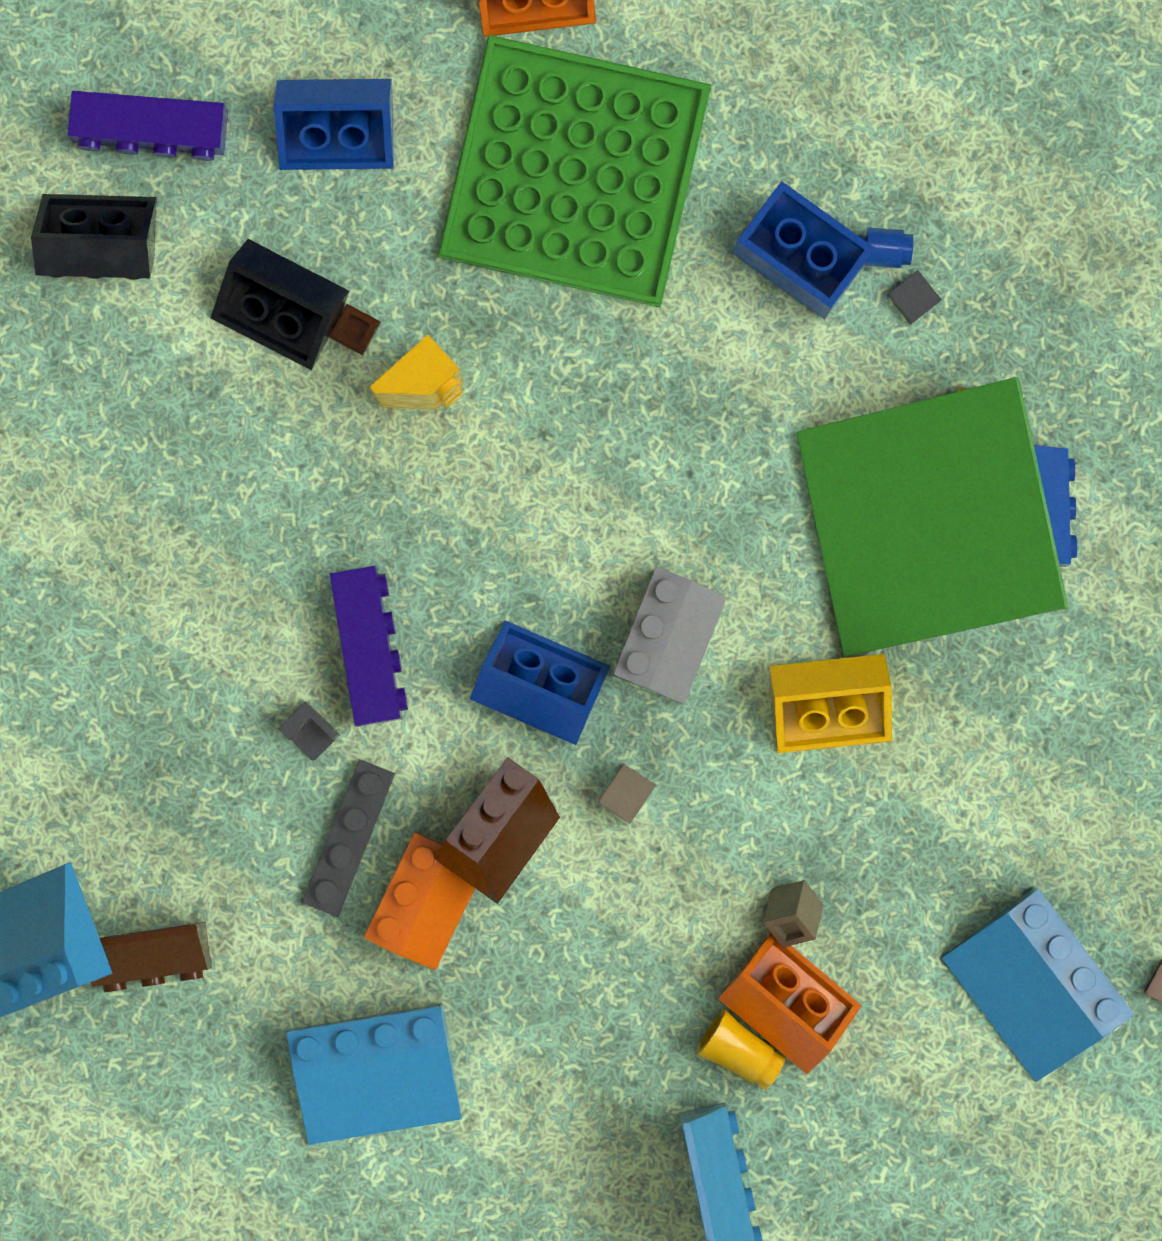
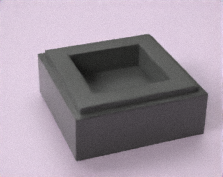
(914, 297)

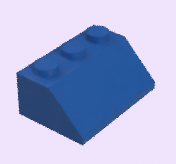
(334, 124)
(802, 250)
(1056, 472)
(539, 682)

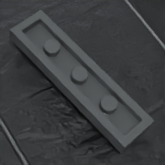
(348, 838)

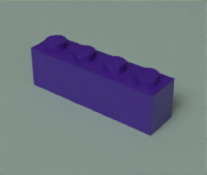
(147, 123)
(367, 647)

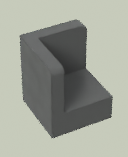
(309, 731)

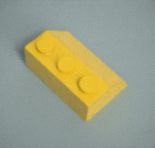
(420, 379)
(831, 703)

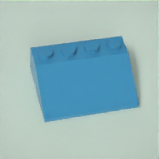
(46, 940)
(1037, 985)
(374, 1074)
(717, 1174)

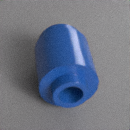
(891, 247)

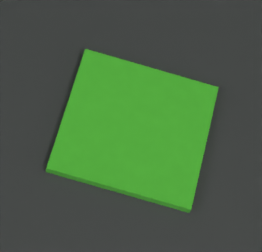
(574, 171)
(932, 518)

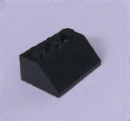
(94, 236)
(278, 303)

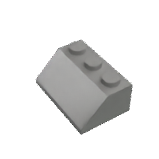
(669, 635)

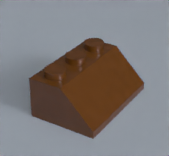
(500, 831)
(156, 954)

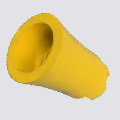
(740, 1051)

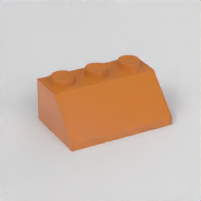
(519, 16)
(420, 905)
(790, 1003)

